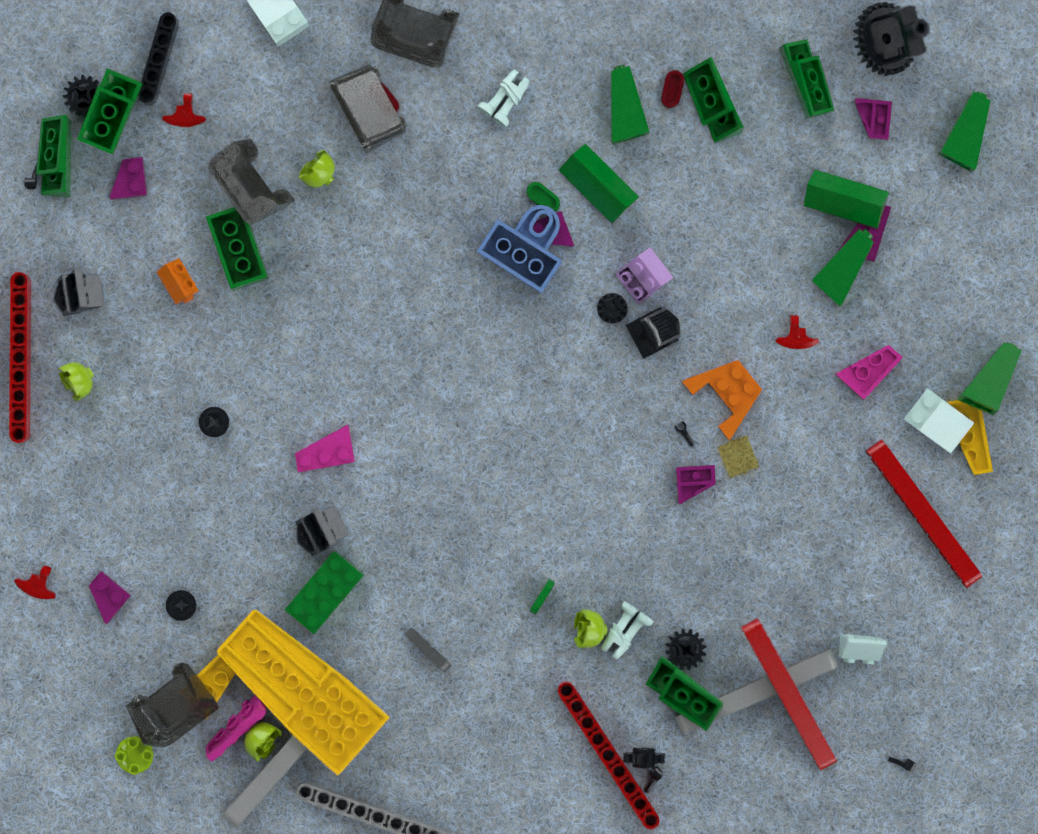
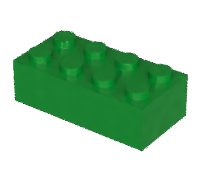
(237, 249)
(324, 592)

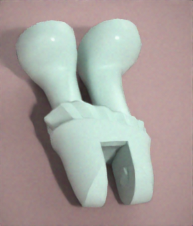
(514, 95)
(616, 633)

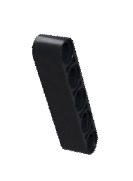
(157, 49)

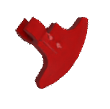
(184, 114)
(797, 336)
(37, 584)

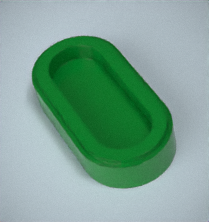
(542, 196)
(542, 596)

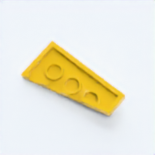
(975, 441)
(216, 677)

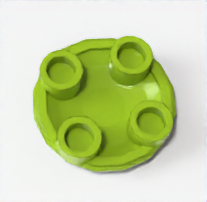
(133, 755)

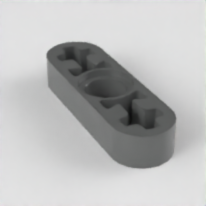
(425, 647)

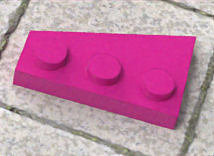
(869, 371)
(327, 452)

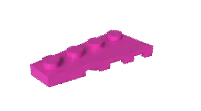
(236, 726)

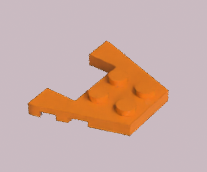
(735, 389)

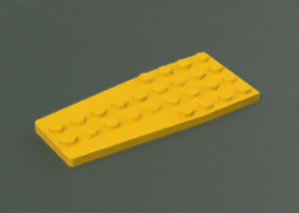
(302, 691)

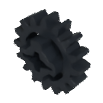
(78, 101)
(691, 641)
(644, 757)

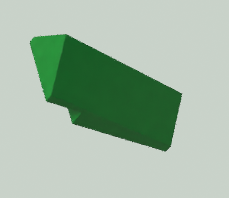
(807, 78)
(713, 100)
(109, 111)
(55, 156)
(598, 183)
(845, 199)
(684, 694)

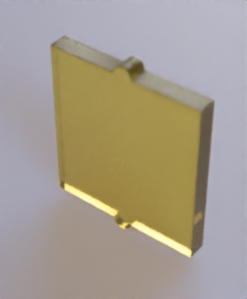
(738, 456)

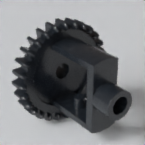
(890, 37)

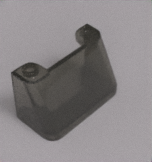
(413, 32)
(367, 107)
(244, 185)
(172, 708)

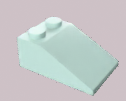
(280, 18)
(938, 420)
(861, 648)

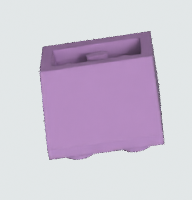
(644, 275)

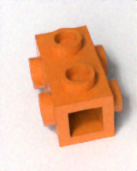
(177, 281)

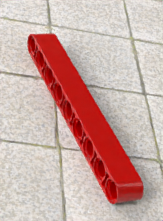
(15, 349)
(925, 514)
(788, 694)
(611, 763)

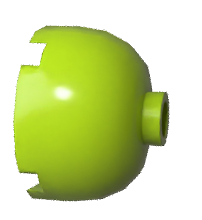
(318, 171)
(76, 379)
(590, 629)
(260, 740)

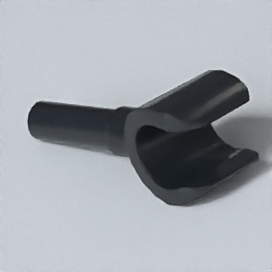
(31, 183)
(685, 434)
(909, 765)
(656, 773)

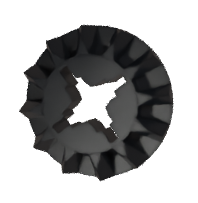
(617, 315)
(204, 422)
(174, 598)

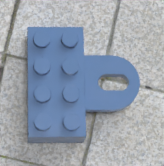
(524, 251)

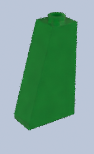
(626, 108)
(966, 135)
(844, 266)
(991, 382)

